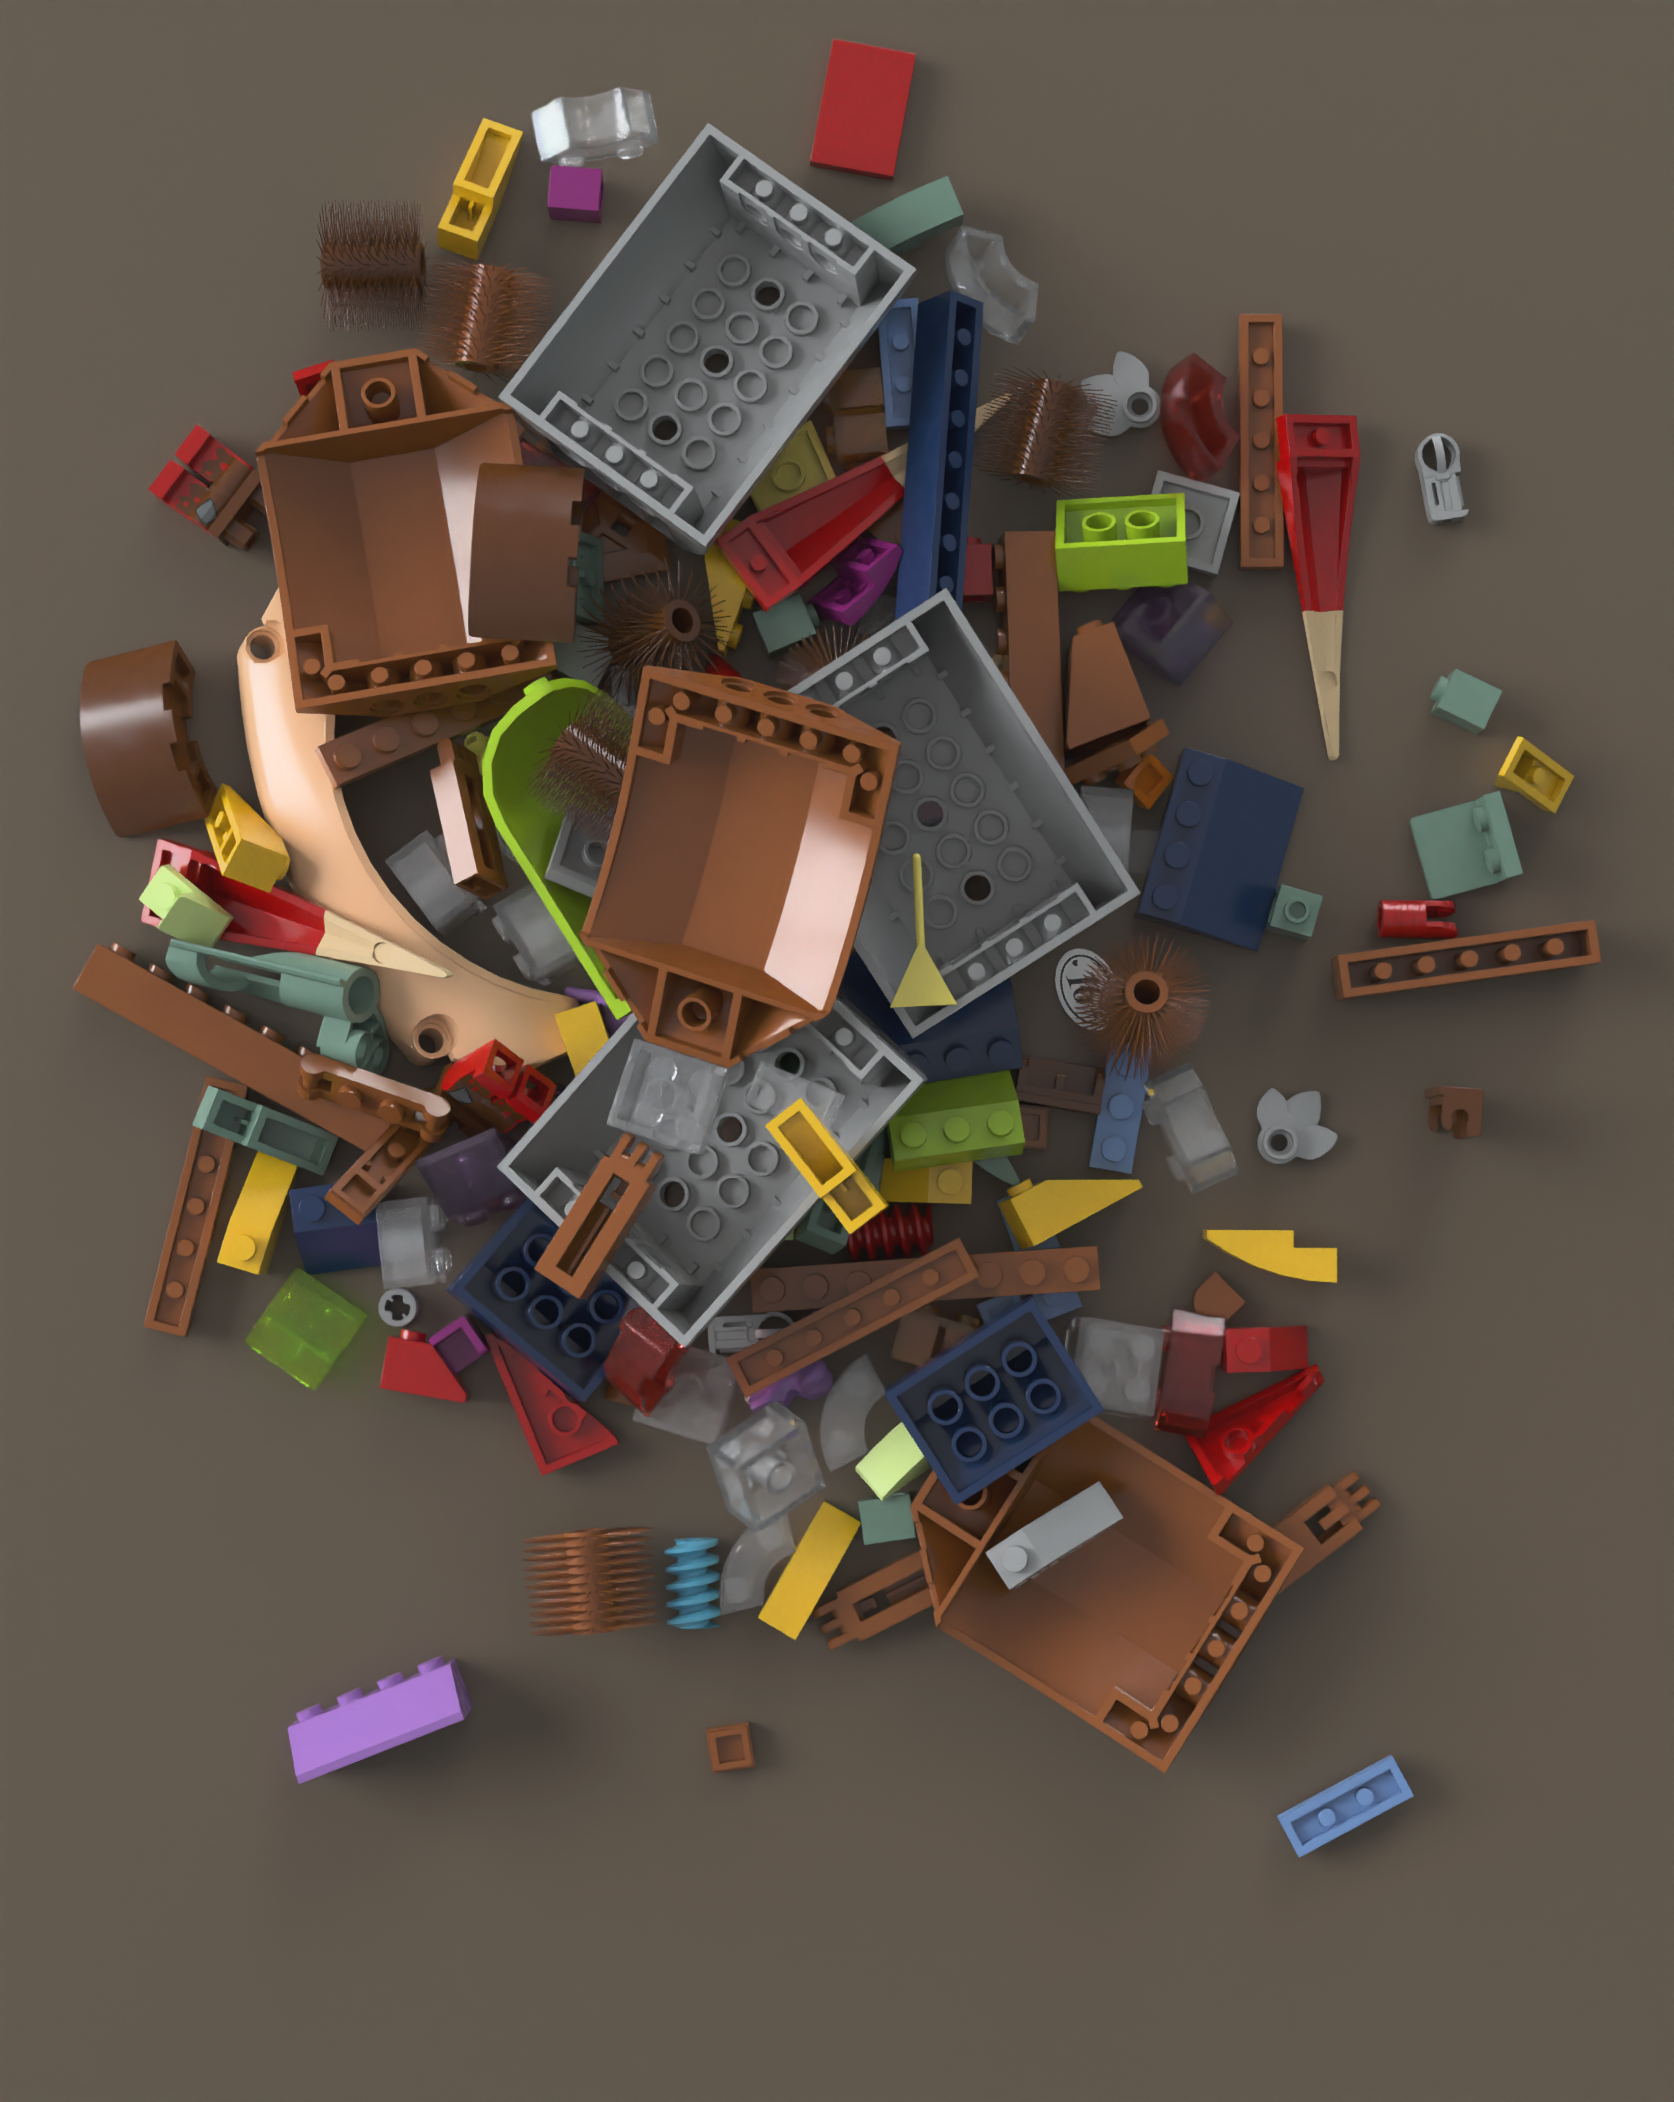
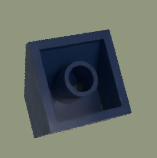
(328, 1237)

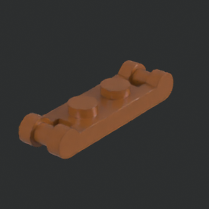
(374, 1095)

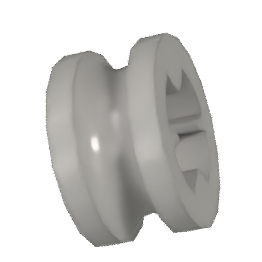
(389, 1316)

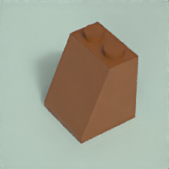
(1100, 691)

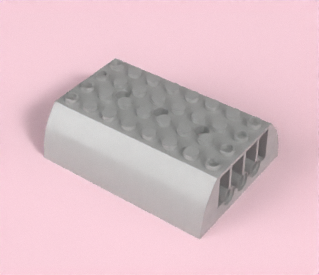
(687, 290)
(1002, 807)
(737, 1194)

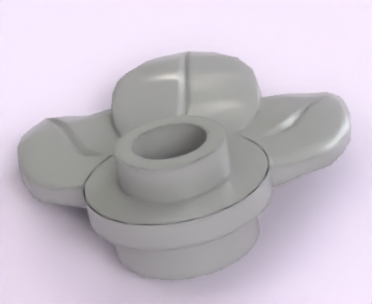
(1126, 386)
(1294, 1121)

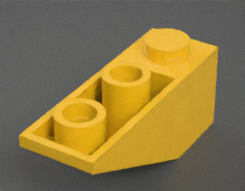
(728, 588)

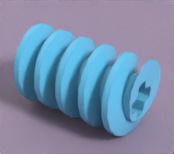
(693, 1583)

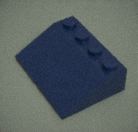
(1219, 850)
(967, 1043)
(536, 1316)
(993, 1399)

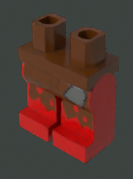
(223, 505)
(492, 1094)

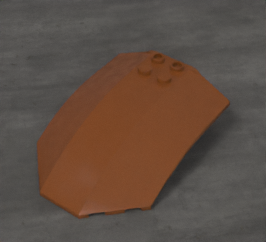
(375, 538)
(737, 861)
(1132, 1622)

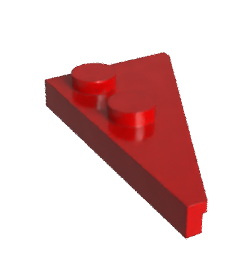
(551, 1419)
(1248, 1426)

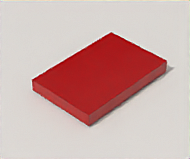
(863, 109)

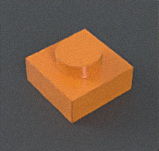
(1146, 779)

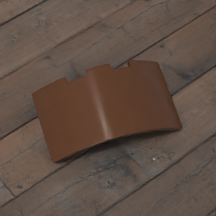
(522, 552)
(140, 742)

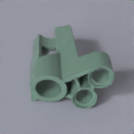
(338, 990)

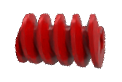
(894, 1232)

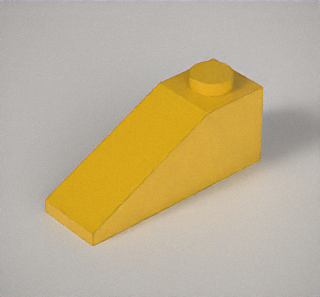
(245, 842)
(928, 1185)
(1054, 1205)
(258, 1215)

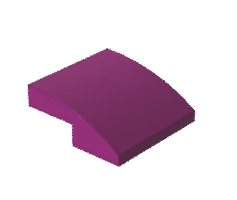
(862, 577)

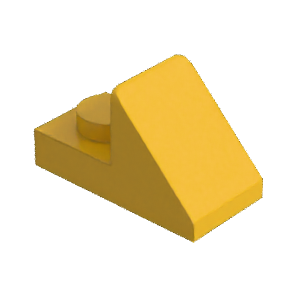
(1534, 776)

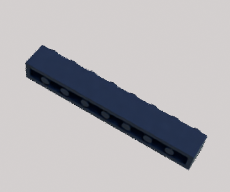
(940, 450)

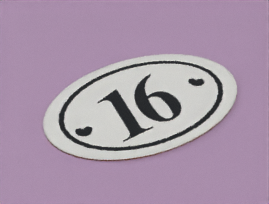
(1069, 978)

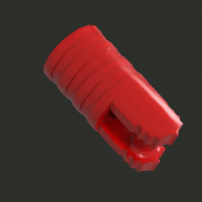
(1410, 917)

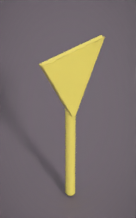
(922, 980)

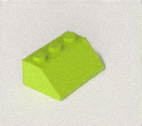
(1121, 542)
(957, 1123)

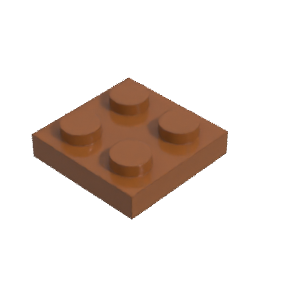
(1116, 754)

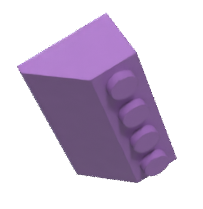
(379, 1719)

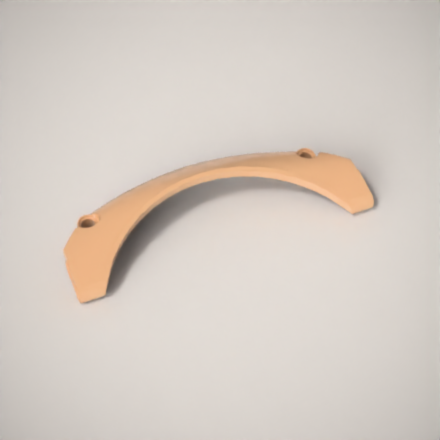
(337, 875)

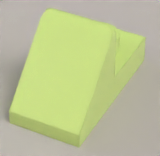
(184, 908)

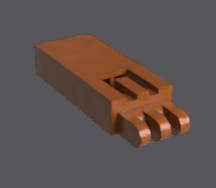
(467, 822)
(592, 1229)
(1339, 1524)
(903, 1586)

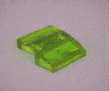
(305, 1329)

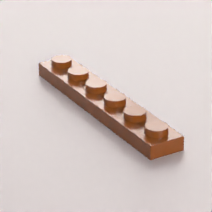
(1258, 407)
(411, 734)
(192, 1225)
(853, 1317)

